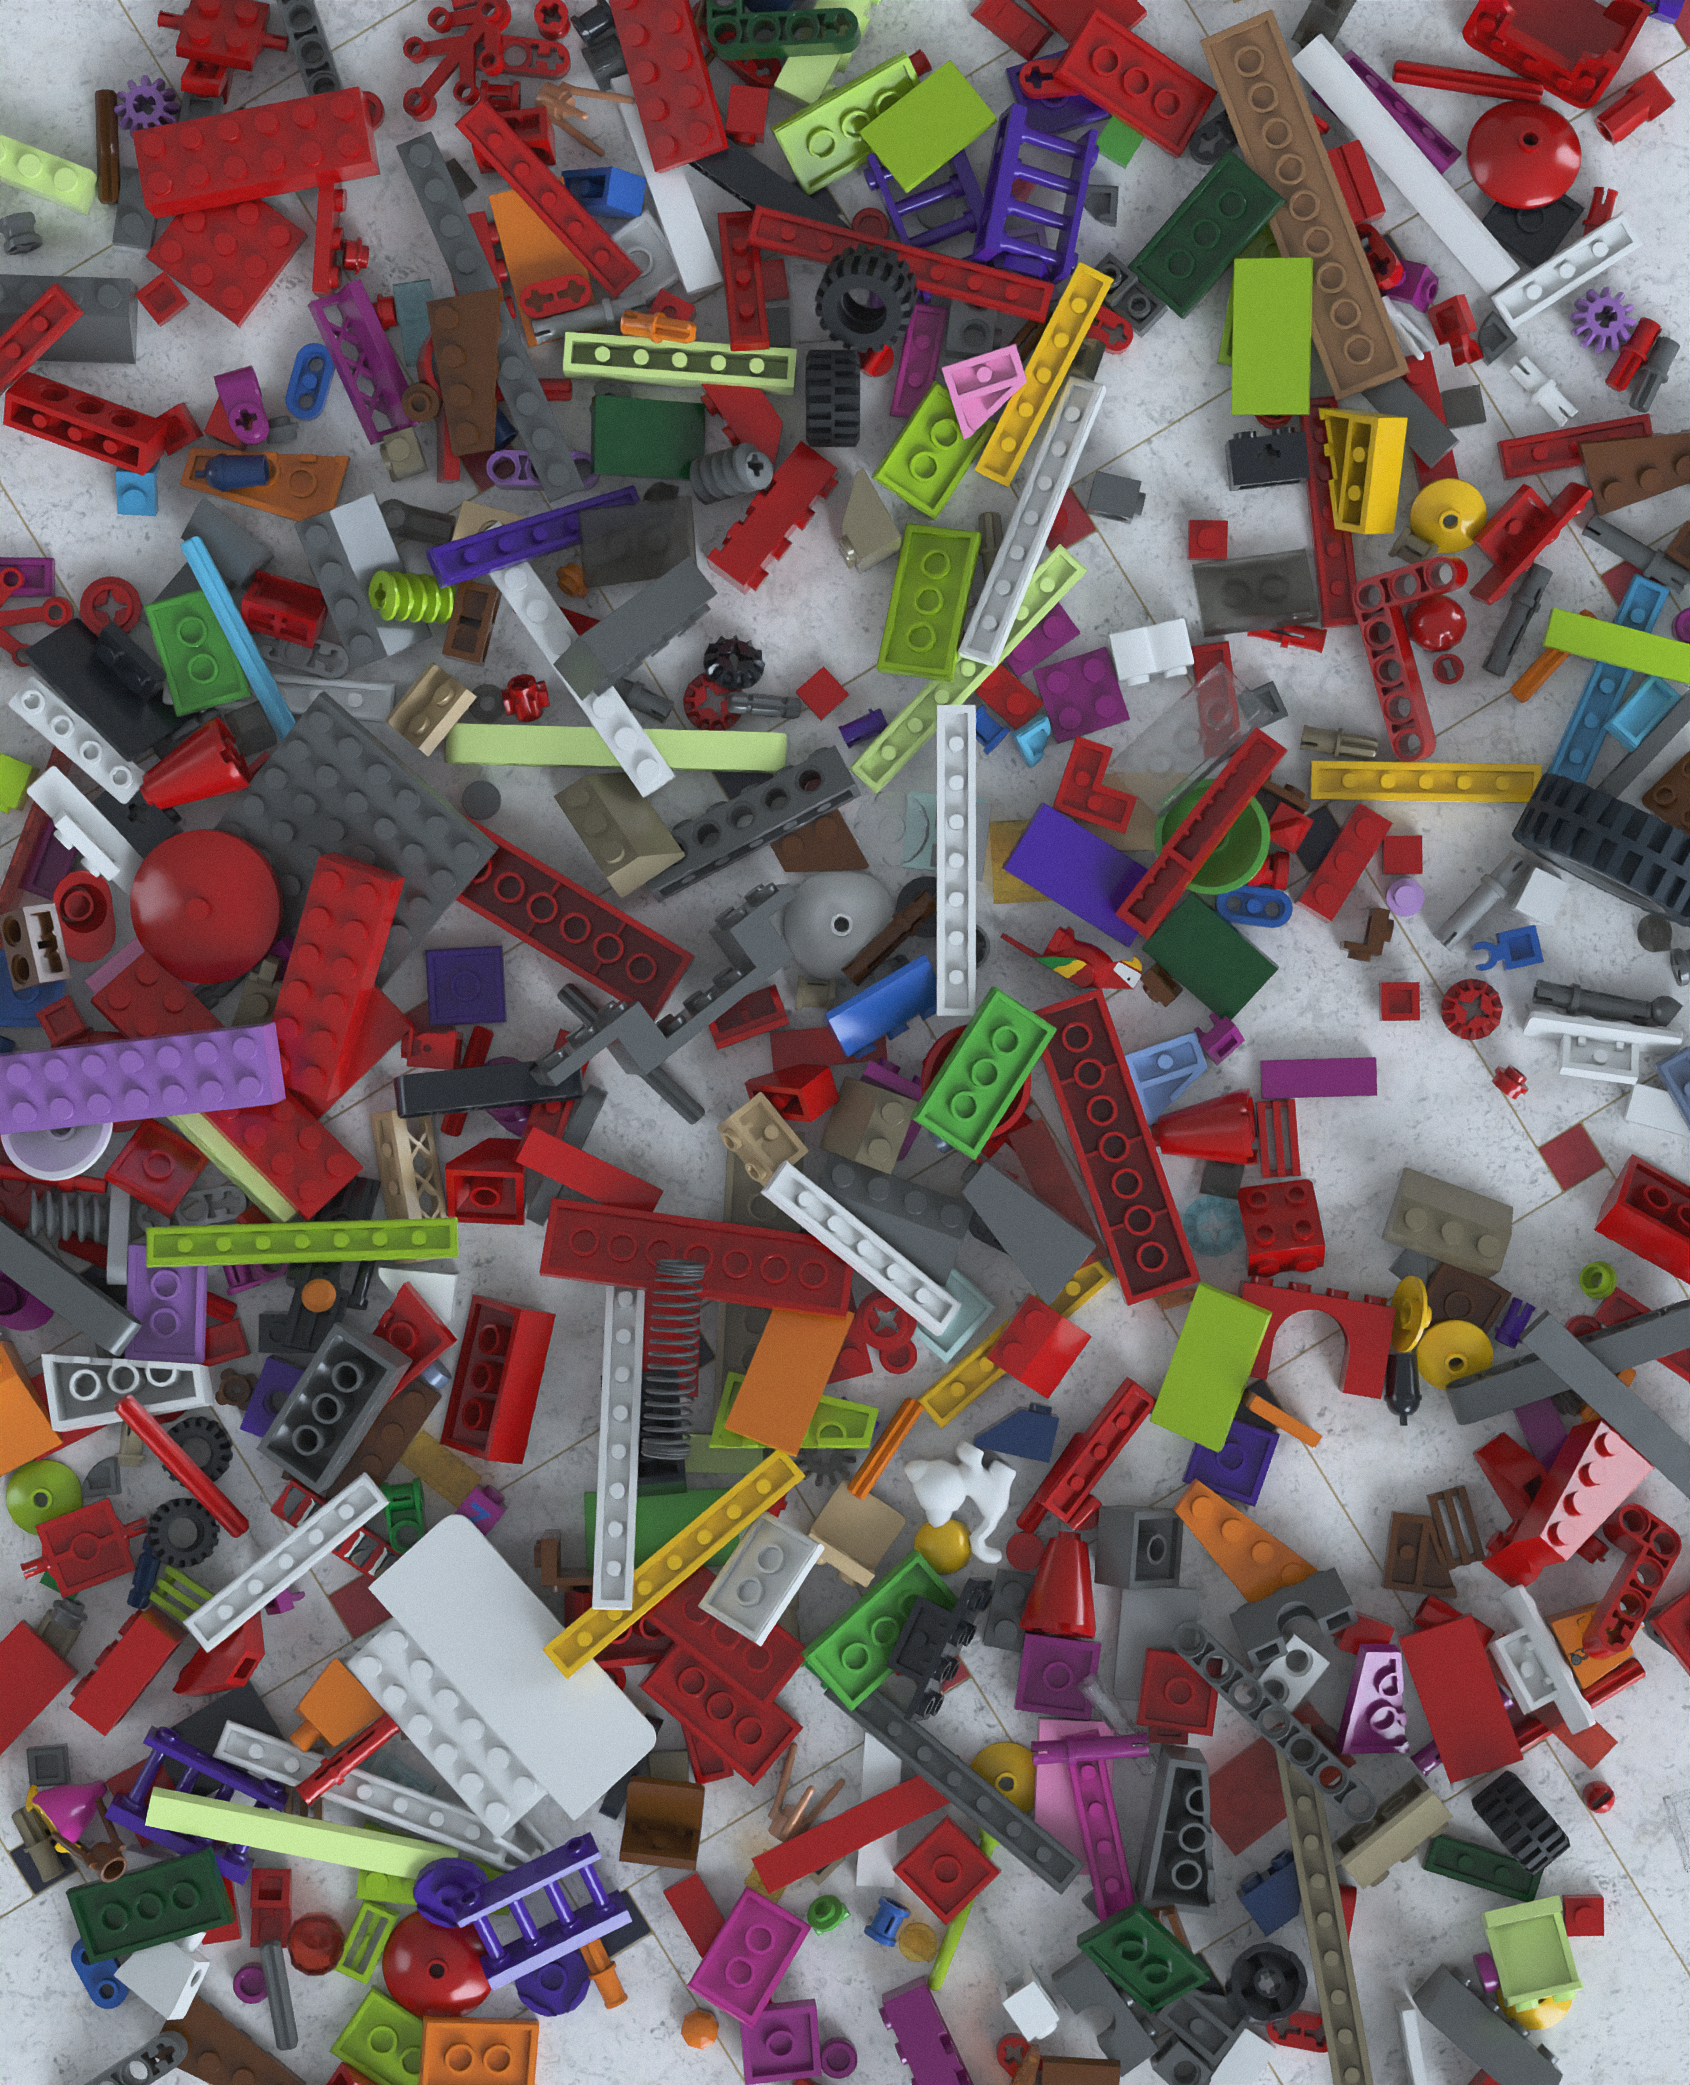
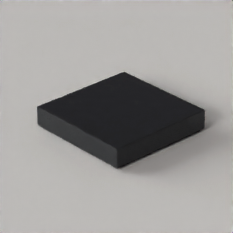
(1535, 232)

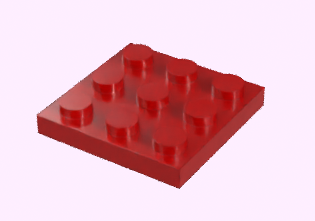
(228, 254)

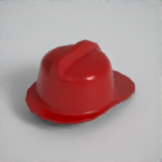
(85, 915)

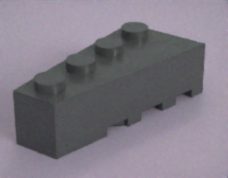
(1178, 1836)

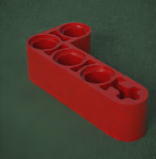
(1626, 1586)

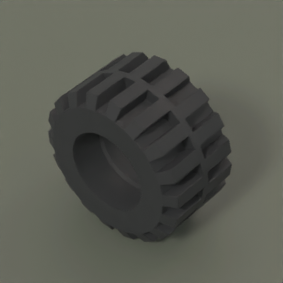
(871, 271)
(832, 398)
(1521, 1823)

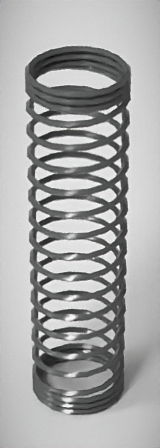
(678, 1448)

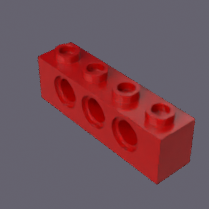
(84, 423)

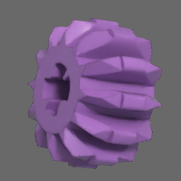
(156, 95)
(1613, 310)

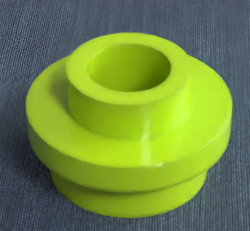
(1590, 1276)

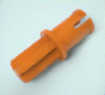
(657, 327)
(603, 1973)

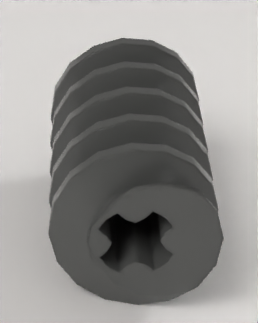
(730, 473)
(68, 1216)

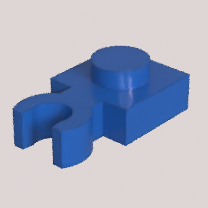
(1514, 948)

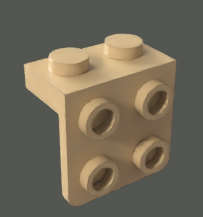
(855, 1534)

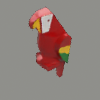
(1083, 962)

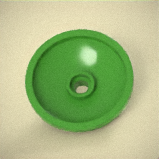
(1238, 854)

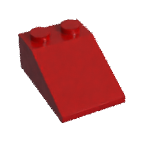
(635, 1646)

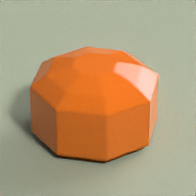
(699, 2028)

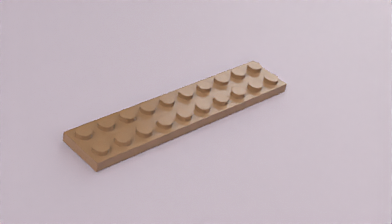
(1315, 222)

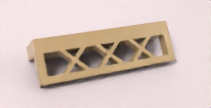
(399, 1181)

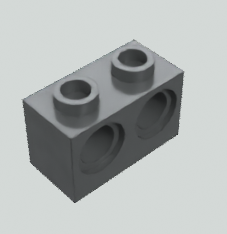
(966, 317)

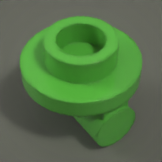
(826, 1913)

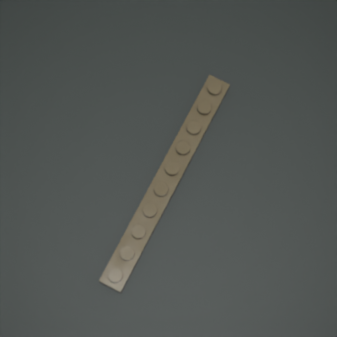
(1324, 1922)

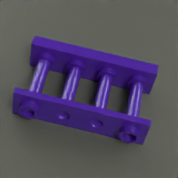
(960, 184)
(1000, 203)
(131, 1812)
(555, 1939)

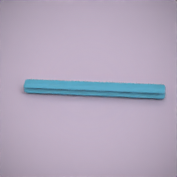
(238, 636)

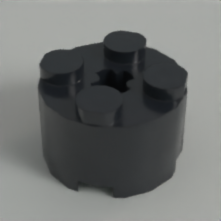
(1274, 1963)

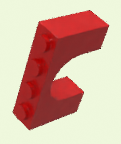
(1364, 1324)

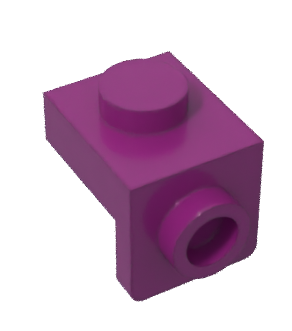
(1416, 286)

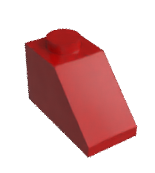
(797, 1091)

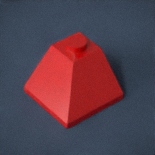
(487, 1184)

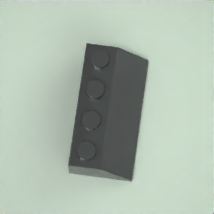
(100, 335)
(345, 552)
(907, 1216)
(334, 1406)
(1483, 2033)

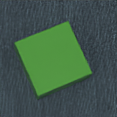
(1118, 142)

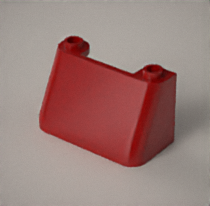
(1562, 43)

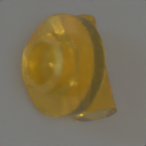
(918, 1942)

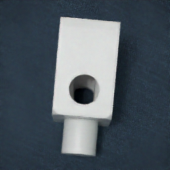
(166, 1975)

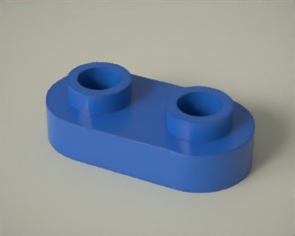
(310, 383)
(1253, 907)
(98, 1974)

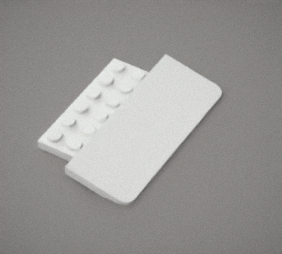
(480, 1694)

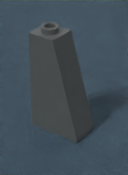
(1031, 1231)

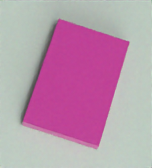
(749, 1957)

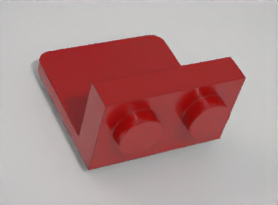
(1281, 1228)

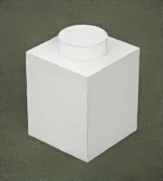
(1540, 895)

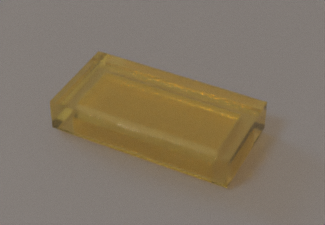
(440, 1468)

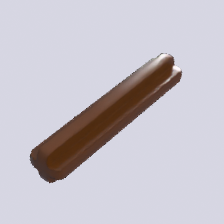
(107, 147)

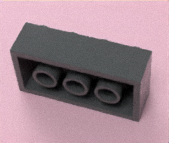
(636, 630)

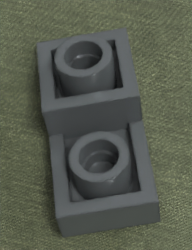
(1129, 297)

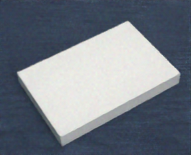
(761, 1577)

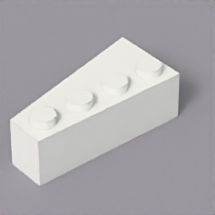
(86, 1388)

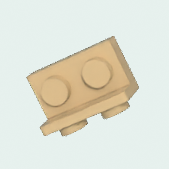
(430, 708)
(761, 1138)

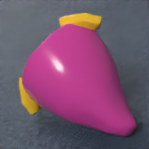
(66, 1808)

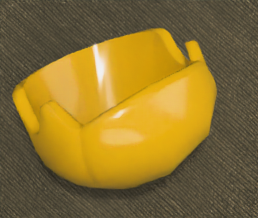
(945, 1547)

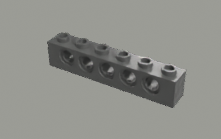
(767, 824)

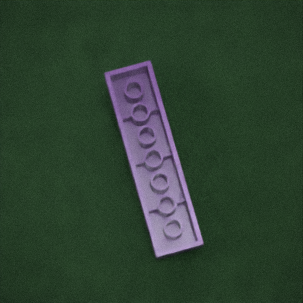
(140, 1078)

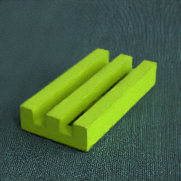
(166, 1586)
(379, 1911)

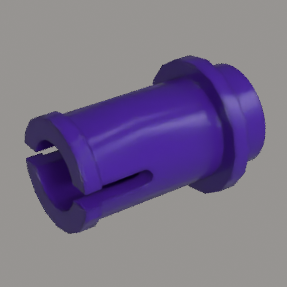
(863, 728)
(1512, 1324)

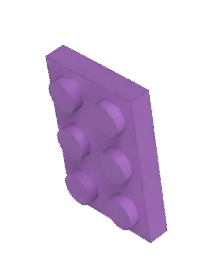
(170, 1306)

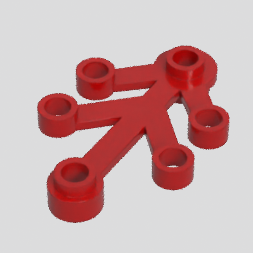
(459, 52)
(27, 615)

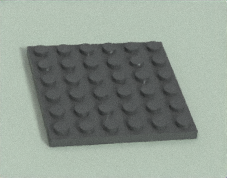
(351, 795)

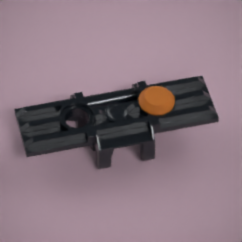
(318, 1293)

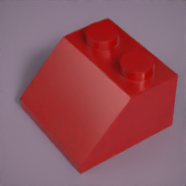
(1037, 1345)

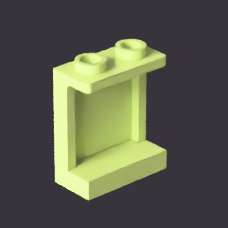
(1531, 1953)

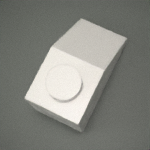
(435, 1287)

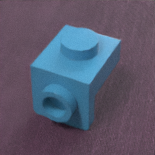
(136, 492)

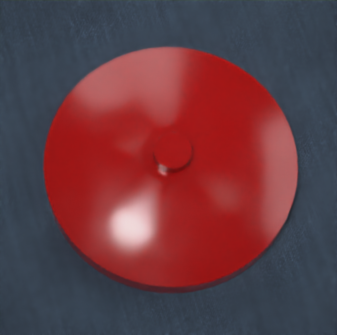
(206, 906)

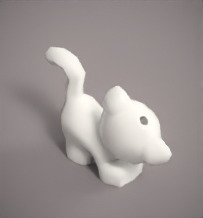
(943, 1488)

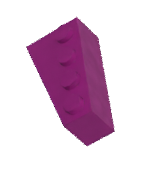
(923, 2035)

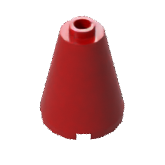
(197, 769)
(1211, 1130)
(1062, 1591)

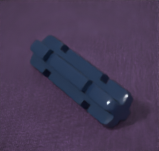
(143, 1578)

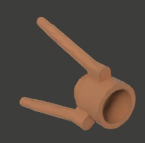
(562, 105)
(791, 1820)

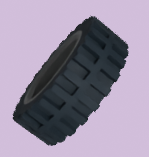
(1609, 845)

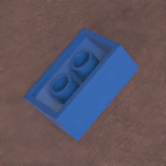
(884, 1009)

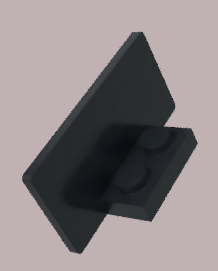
(107, 684)
(932, 1643)

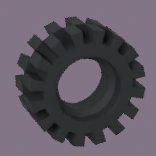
(213, 1435)
(159, 1539)

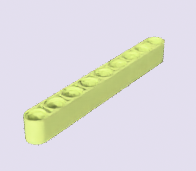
(586, 749)

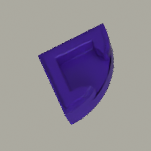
(1027, 267)

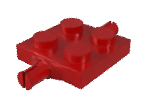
(223, 32)
(85, 1547)

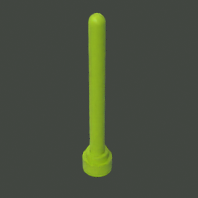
(955, 1928)

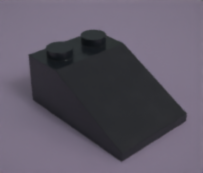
(655, 1474)

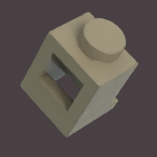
(403, 454)

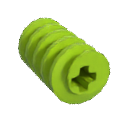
(411, 597)

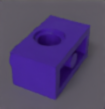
(276, 1375)

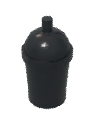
(1402, 1386)

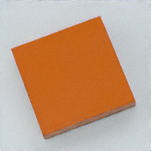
(1281, 1419)

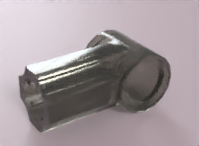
(421, 524)

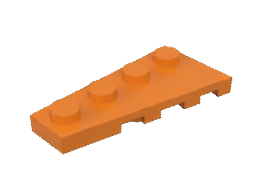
(296, 487)
(1240, 1547)

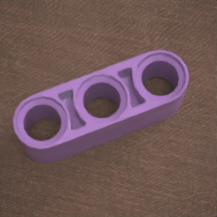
(523, 476)

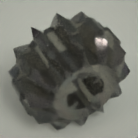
(829, 1468)

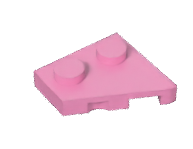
(983, 385)

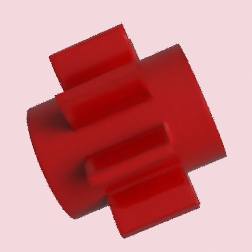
(525, 698)

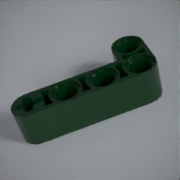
(785, 24)

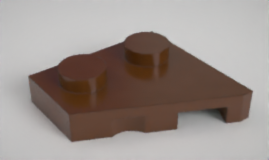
(820, 846)
(1415, 1558)

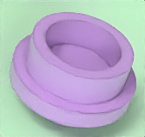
(1404, 897)

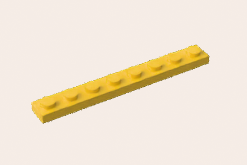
(677, 1561)

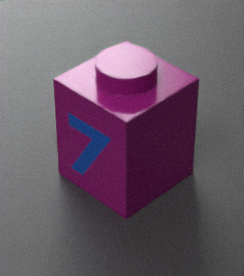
(483, 1507)

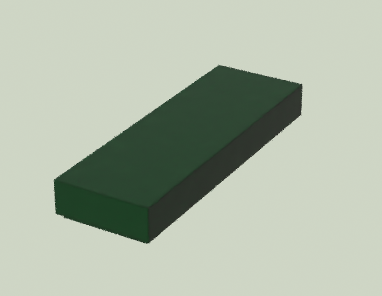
(1480, 1867)

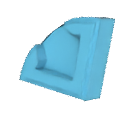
(1032, 739)

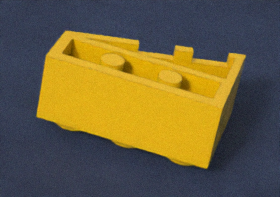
(1365, 467)

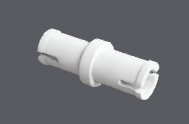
(1543, 391)

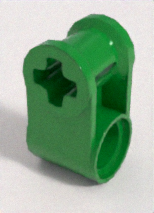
(404, 1511)

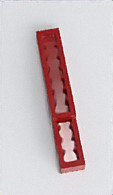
(1200, 833)

